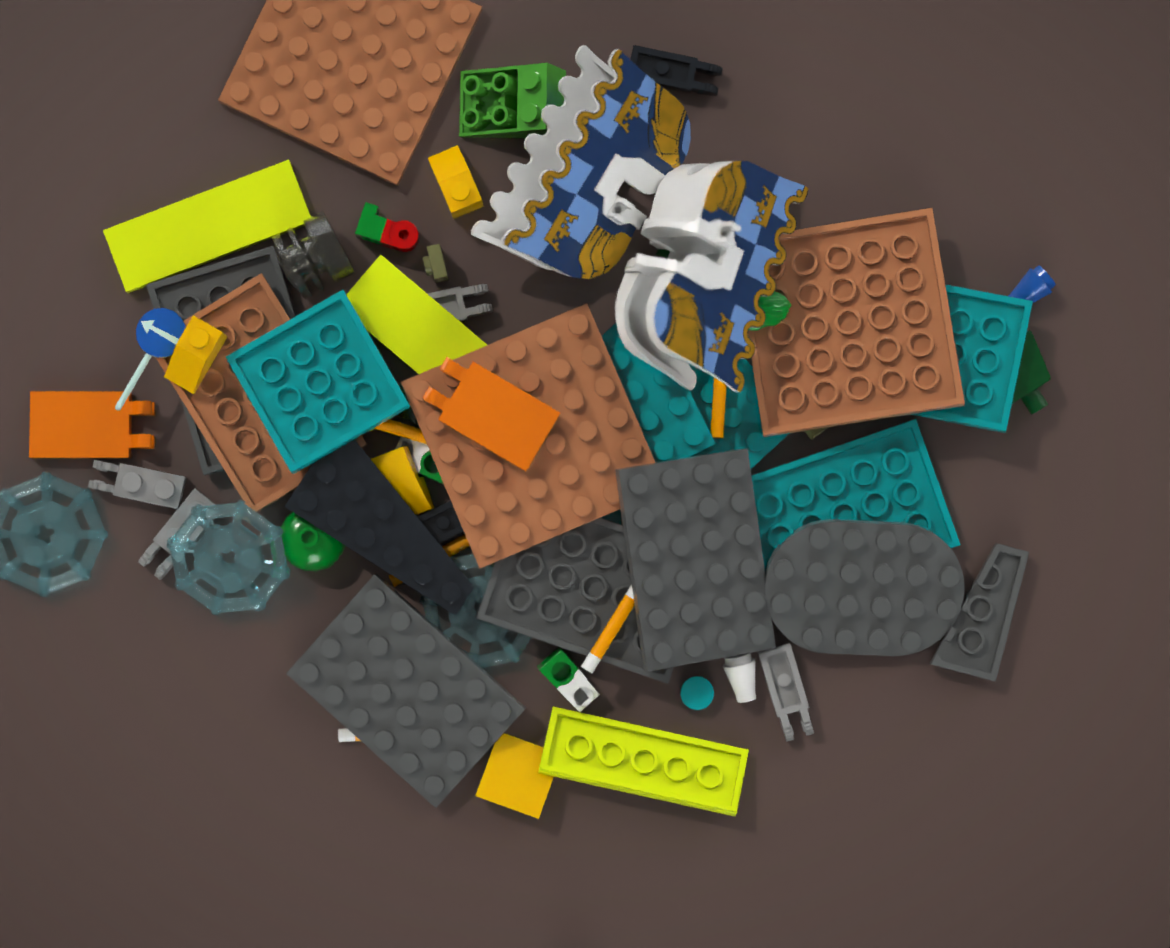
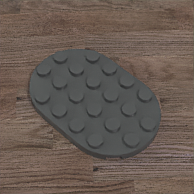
(864, 587)

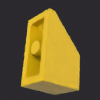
(456, 182)
(194, 354)

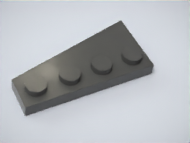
(982, 627)

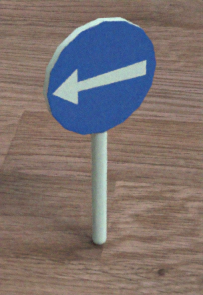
(157, 336)

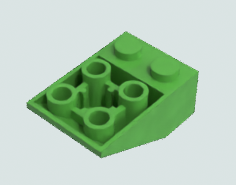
(507, 100)

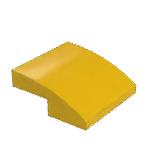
(402, 475)
(513, 776)

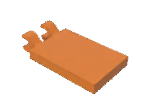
(494, 413)
(85, 425)

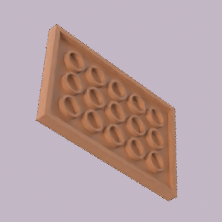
(223, 407)

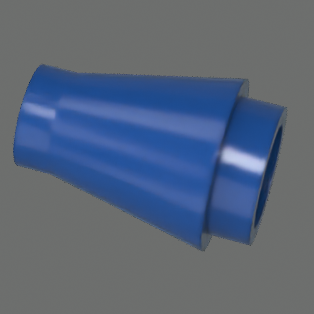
(1034, 285)

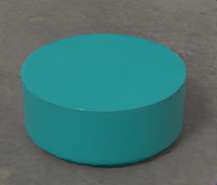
(697, 692)

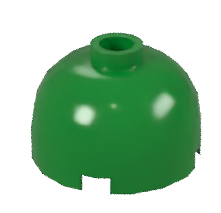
(309, 546)

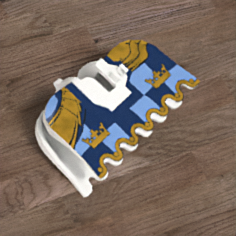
(606, 133)
(704, 298)

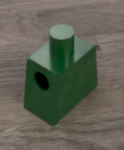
(1031, 375)

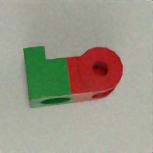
(385, 232)

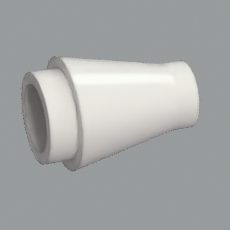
(741, 675)

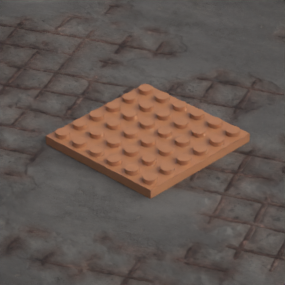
(351, 74)
(862, 327)
(575, 468)

